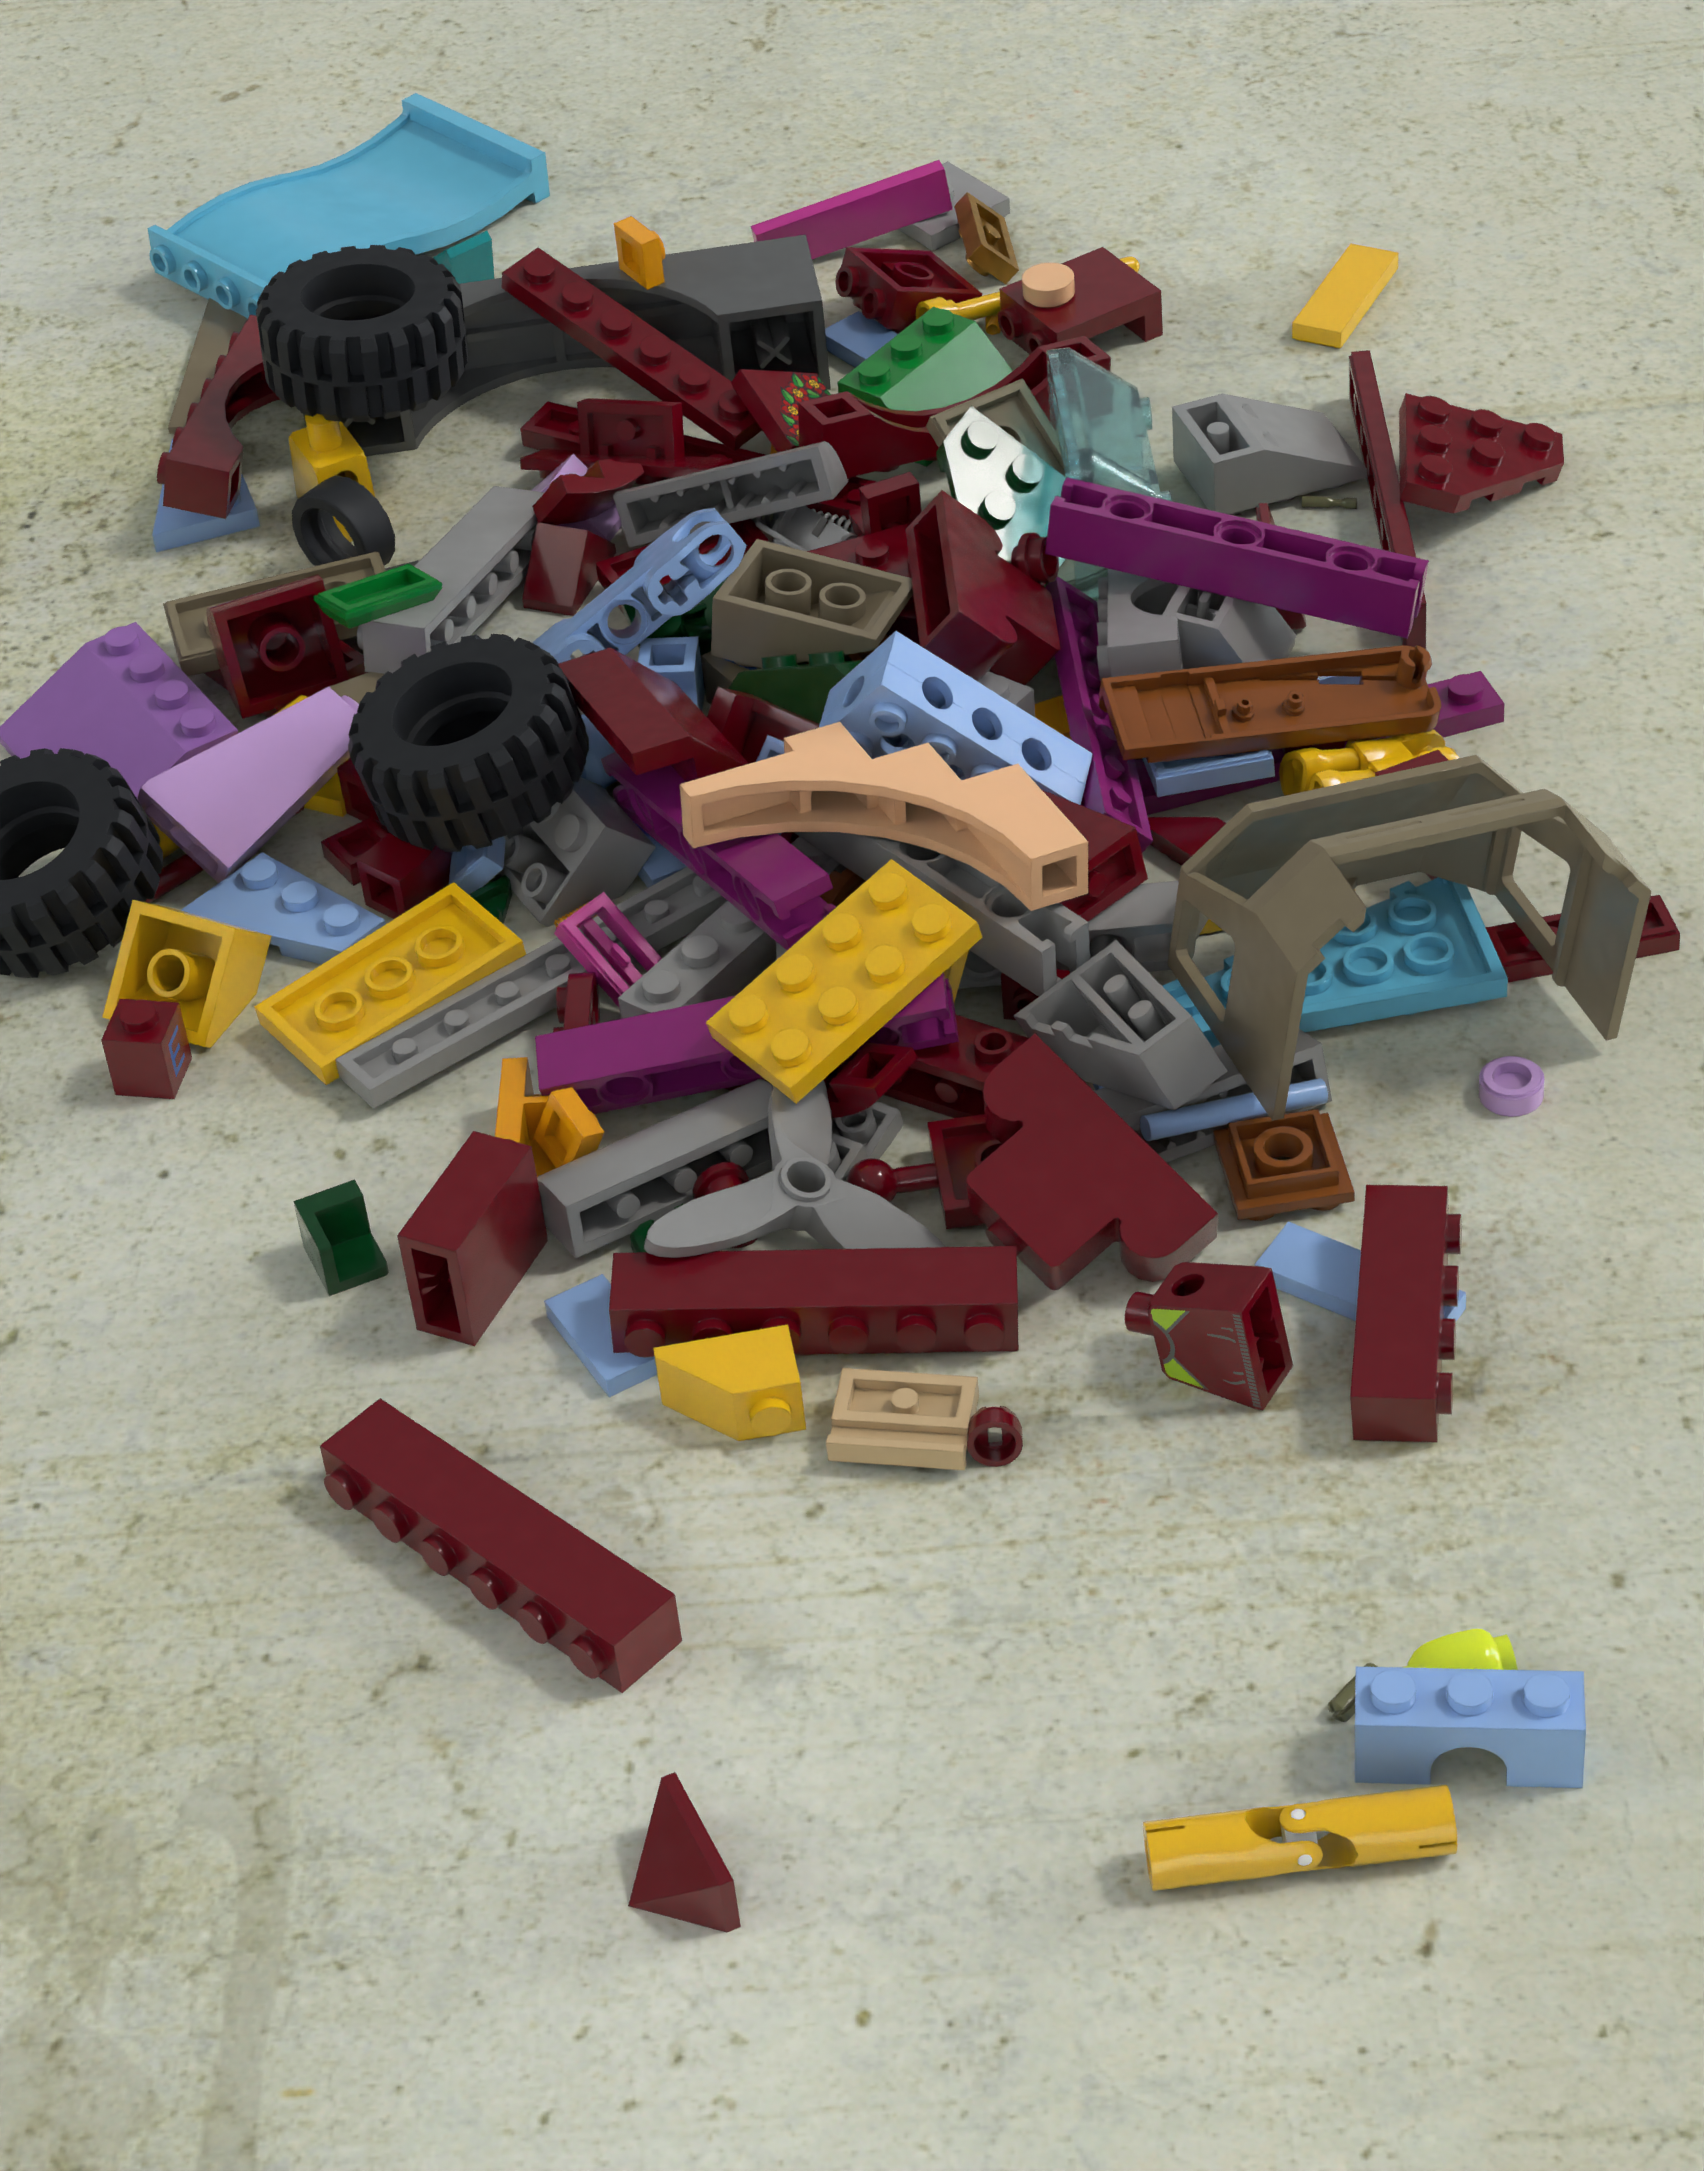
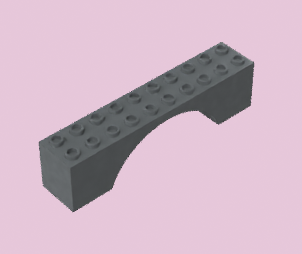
(722, 304)

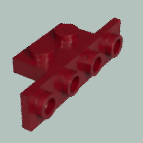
(628, 433)

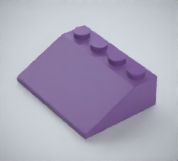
(122, 704)

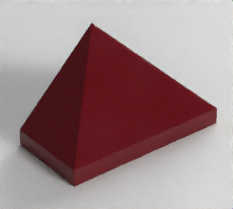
(681, 1867)

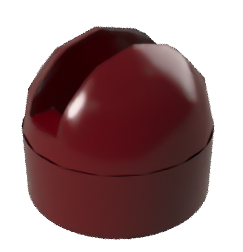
(1000, 1452)

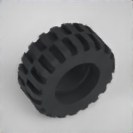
(362, 333)
(468, 742)
(88, 889)

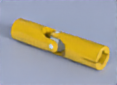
(1240, 1845)

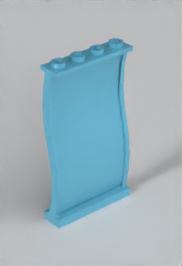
(407, 187)

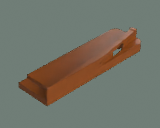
(1270, 704)

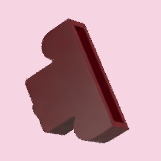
(972, 601)
(1077, 1178)

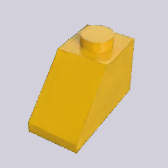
(735, 1382)

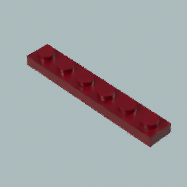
(631, 346)

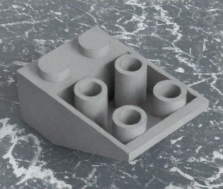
(1258, 452)

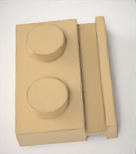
(902, 1418)

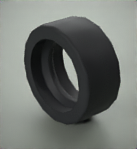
(354, 509)

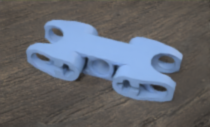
(671, 554)

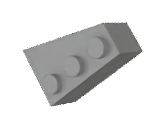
(1124, 1031)

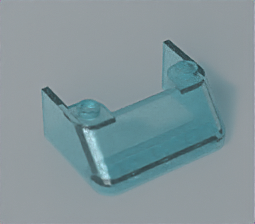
(1100, 435)

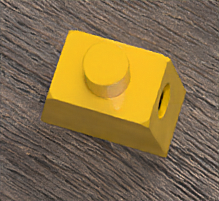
(326, 451)

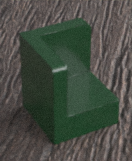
(339, 1238)

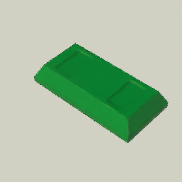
(378, 595)

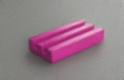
(592, 960)

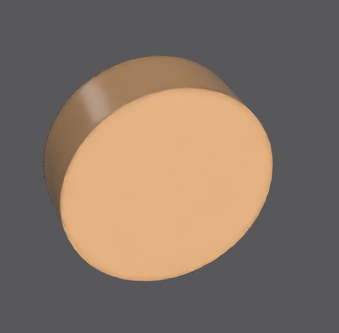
(1048, 284)

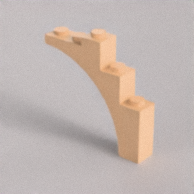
(909, 796)

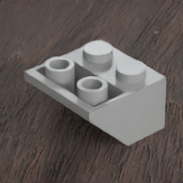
(1227, 629)
(575, 854)

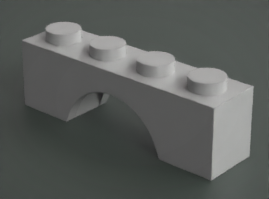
(1132, 628)

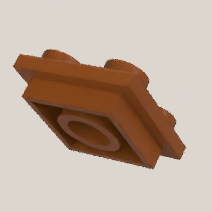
(1269, 1186)

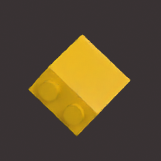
(189, 961)

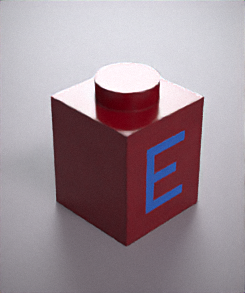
(146, 1048)

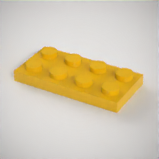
(388, 978)
(844, 980)

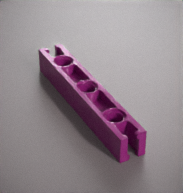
(1236, 557)
(754, 873)
(675, 1056)

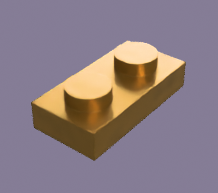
(985, 239)

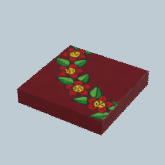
(774, 400)

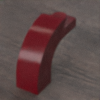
(392, 871)

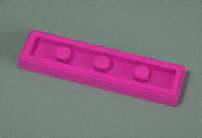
(864, 211)

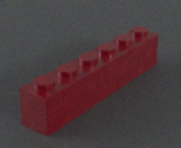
(826, 1296)
(501, 1545)

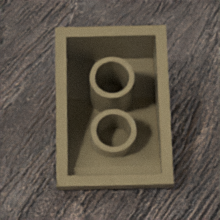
(802, 605)

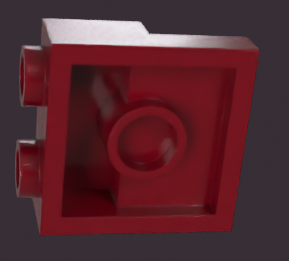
(893, 282)

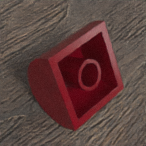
(276, 646)

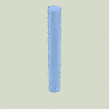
(1227, 1110)

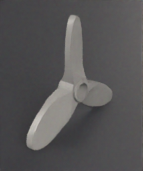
(793, 1196)

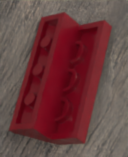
(647, 717)

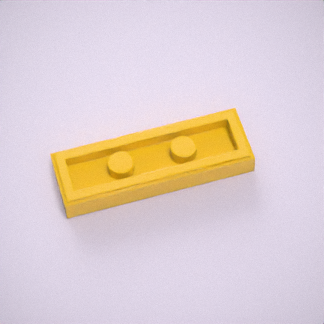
(1345, 296)

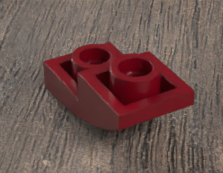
(579, 498)

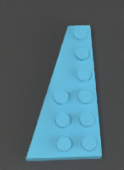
(1406, 958)

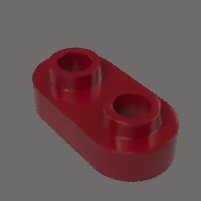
(578, 1001)

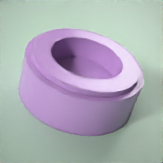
(1511, 1086)

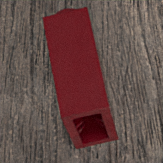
(473, 1238)

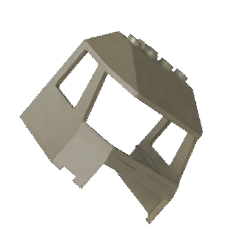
(1288, 875)

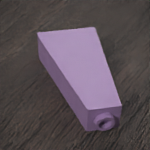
(251, 784)

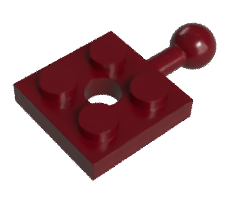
(956, 1150)

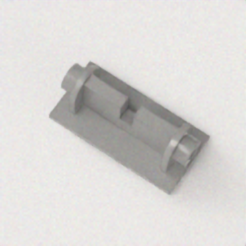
(801, 527)

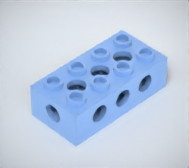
(915, 698)

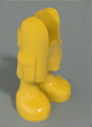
(1360, 759)

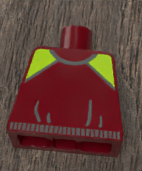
(1217, 1330)

